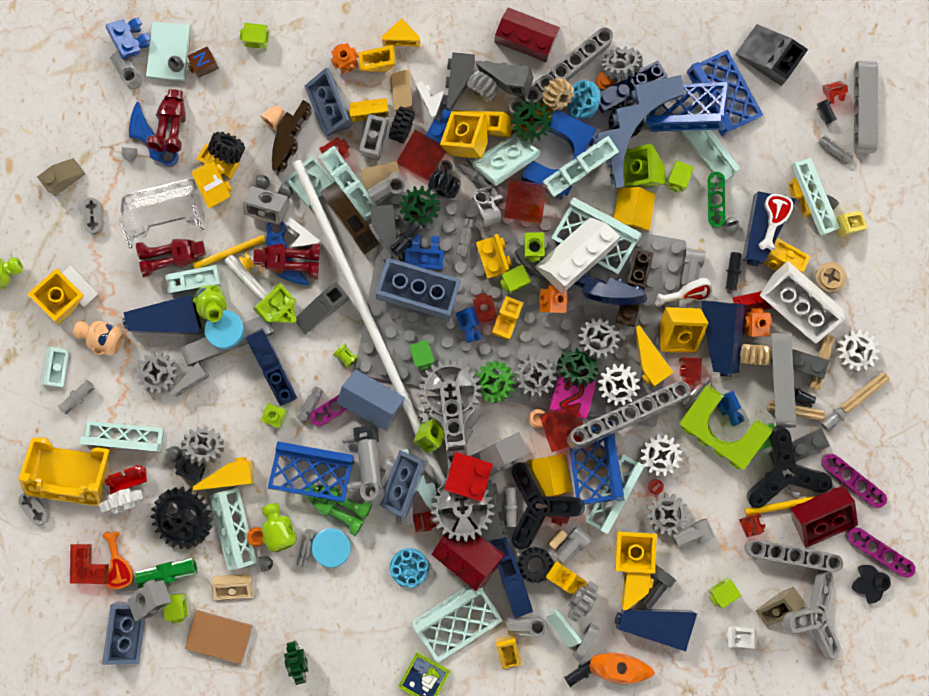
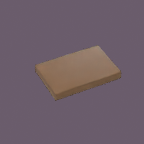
(218, 636)

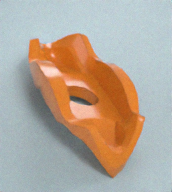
(606, 664)

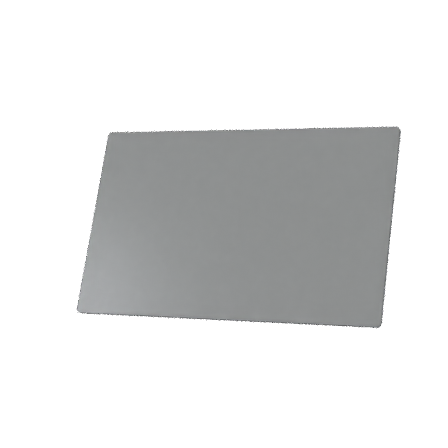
(535, 331)

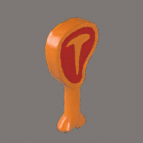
(120, 571)

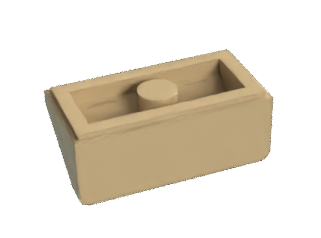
(402, 90)
(376, 174)
(232, 587)

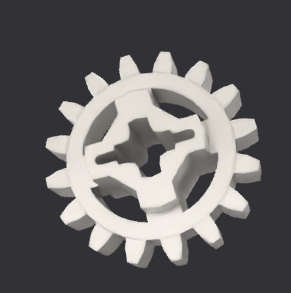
(860, 357)
(607, 378)
(668, 465)
(121, 501)

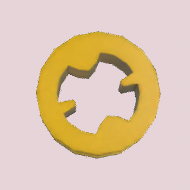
(247, 262)

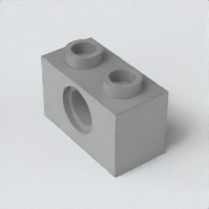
(373, 137)
(265, 205)
(149, 600)

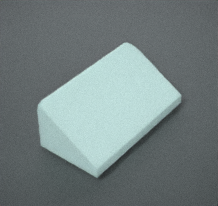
(55, 367)
(563, 628)

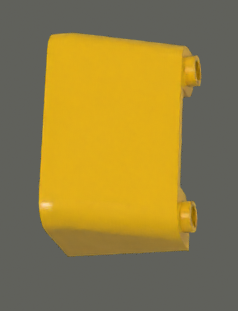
(64, 473)

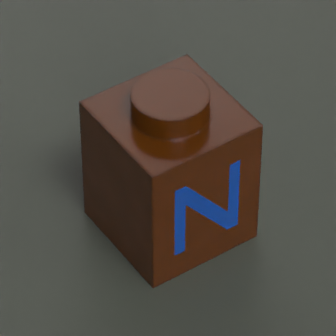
(202, 62)

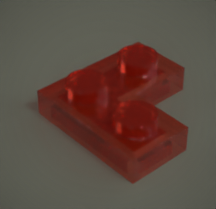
(82, 569)

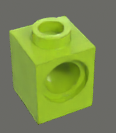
(255, 35)
(679, 176)
(534, 237)
(515, 279)
(274, 415)
(429, 436)
(724, 593)
(176, 609)

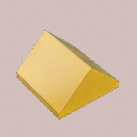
(634, 207)
(552, 474)
(635, 552)

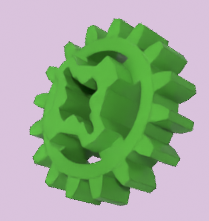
(501, 386)

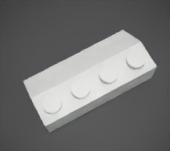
(578, 254)
(802, 302)

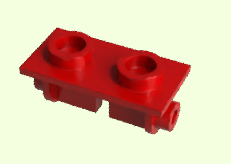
(751, 301)
(133, 476)

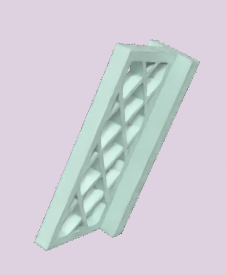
(585, 211)
(444, 610)

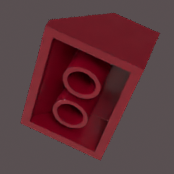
(526, 34)
(824, 516)
(469, 560)

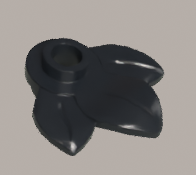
(868, 584)

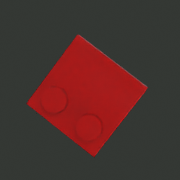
(468, 476)

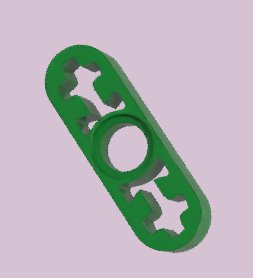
(722, 194)

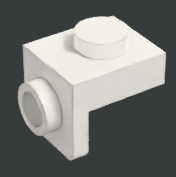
(741, 637)

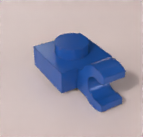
(438, 127)
(467, 322)
(729, 406)

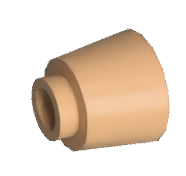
(273, 117)

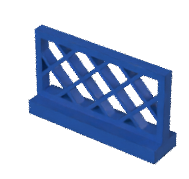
(698, 75)
(692, 121)
(310, 455)
(613, 467)

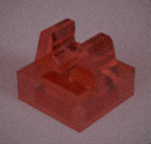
(834, 89)
(422, 522)
(751, 525)

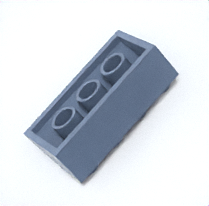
(418, 289)

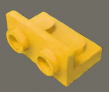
(360, 110)
(783, 253)
(493, 256)

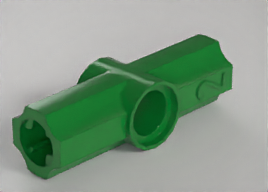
(167, 571)

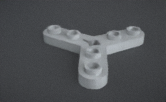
(815, 616)

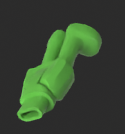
(327, 507)

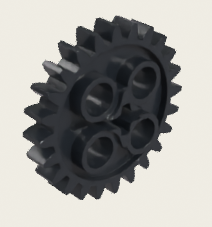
(181, 517)

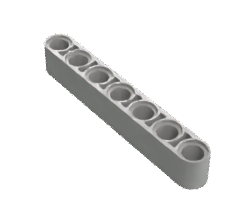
(566, 66)
(620, 419)

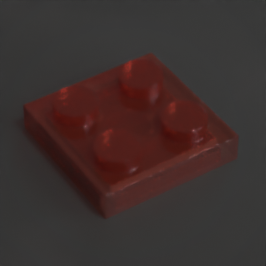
(421, 155)
(525, 201)
(559, 425)

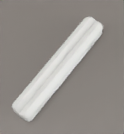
(246, 277)

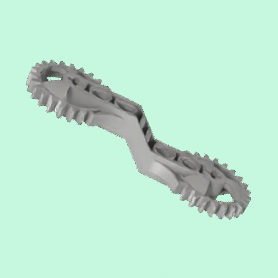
(455, 443)

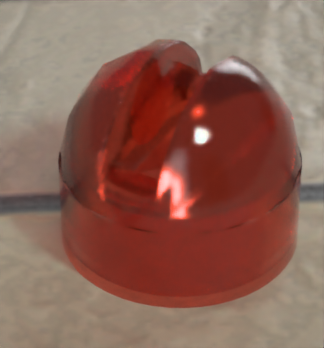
(653, 483)

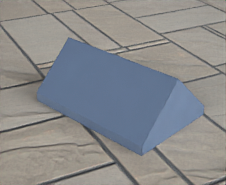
(327, 103)
(370, 400)
(403, 483)
(122, 636)

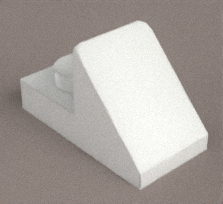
(432, 103)
(305, 238)

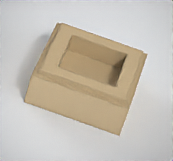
(557, 539)

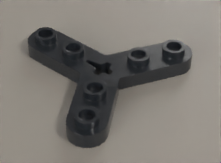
(776, 481)
(532, 516)

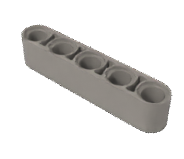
(865, 106)
(204, 350)
(783, 380)
(802, 559)

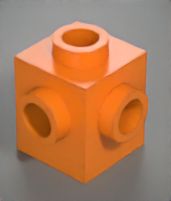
(345, 64)
(552, 300)
(757, 323)

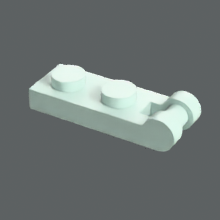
(193, 279)

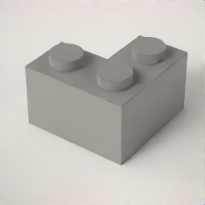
(503, 452)

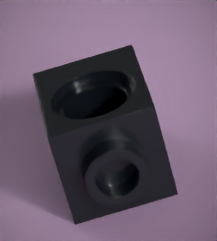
(197, 473)

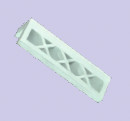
(712, 151)
(815, 196)
(109, 442)
(616, 507)
(228, 529)

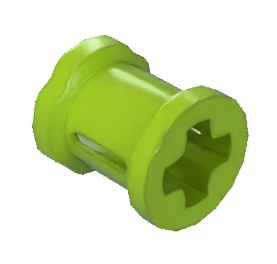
(345, 355)

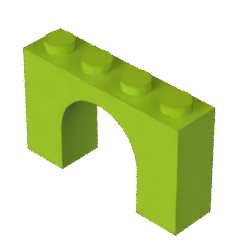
(698, 422)

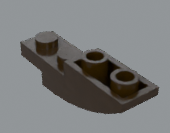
(284, 141)
(349, 217)
(636, 276)

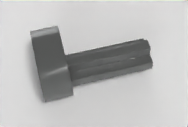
(664, 580)

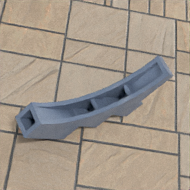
(648, 97)

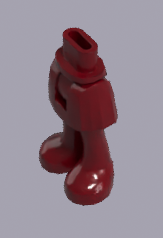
(170, 111)
(183, 253)
(275, 256)

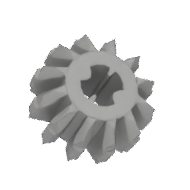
(482, 86)

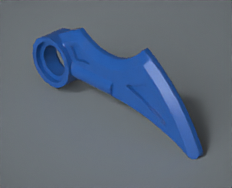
(141, 130)
(278, 238)

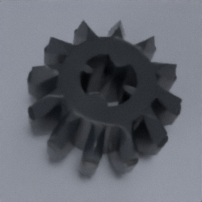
(444, 184)

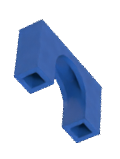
(575, 133)

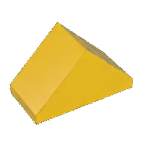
(401, 35)
(377, 59)
(508, 652)

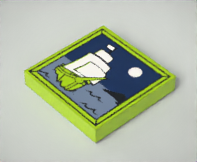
(423, 677)

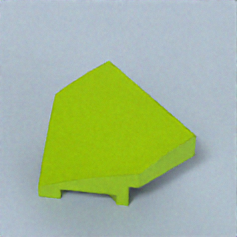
(277, 306)

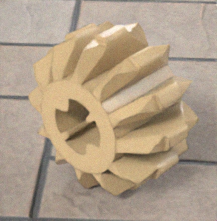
(558, 94)
(755, 354)

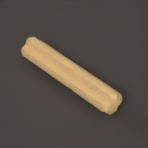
(824, 352)
(865, 392)
(804, 412)

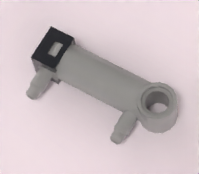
(367, 441)

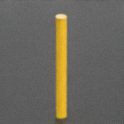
(231, 251)
(775, 506)

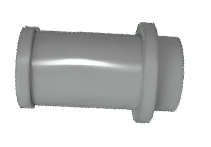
(831, 421)

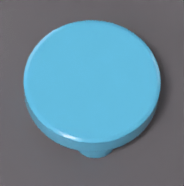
(585, 101)
(225, 332)
(331, 547)
(409, 567)

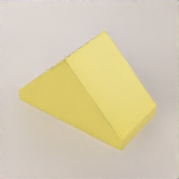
(850, 223)

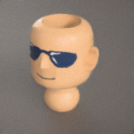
(100, 336)

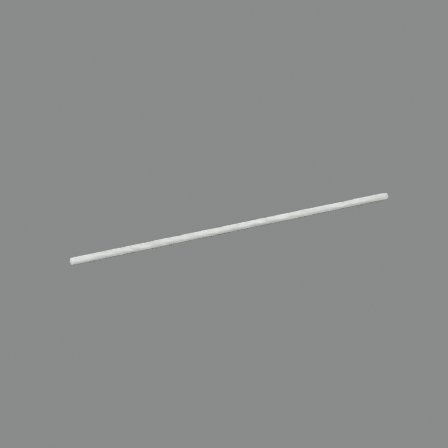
(366, 315)

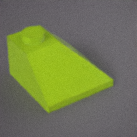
(643, 167)

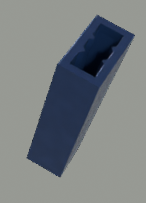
(757, 231)
(167, 317)
(724, 335)
(659, 625)

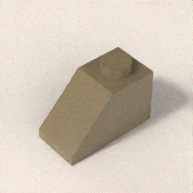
(60, 176)
(779, 606)

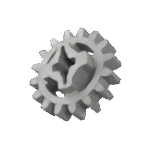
(622, 63)
(595, 346)
(149, 373)
(544, 373)
(202, 446)
(674, 506)
(582, 601)

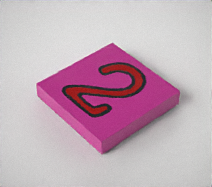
(566, 395)

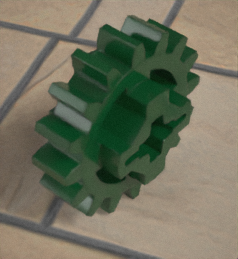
(531, 113)
(427, 205)
(567, 368)
(296, 662)

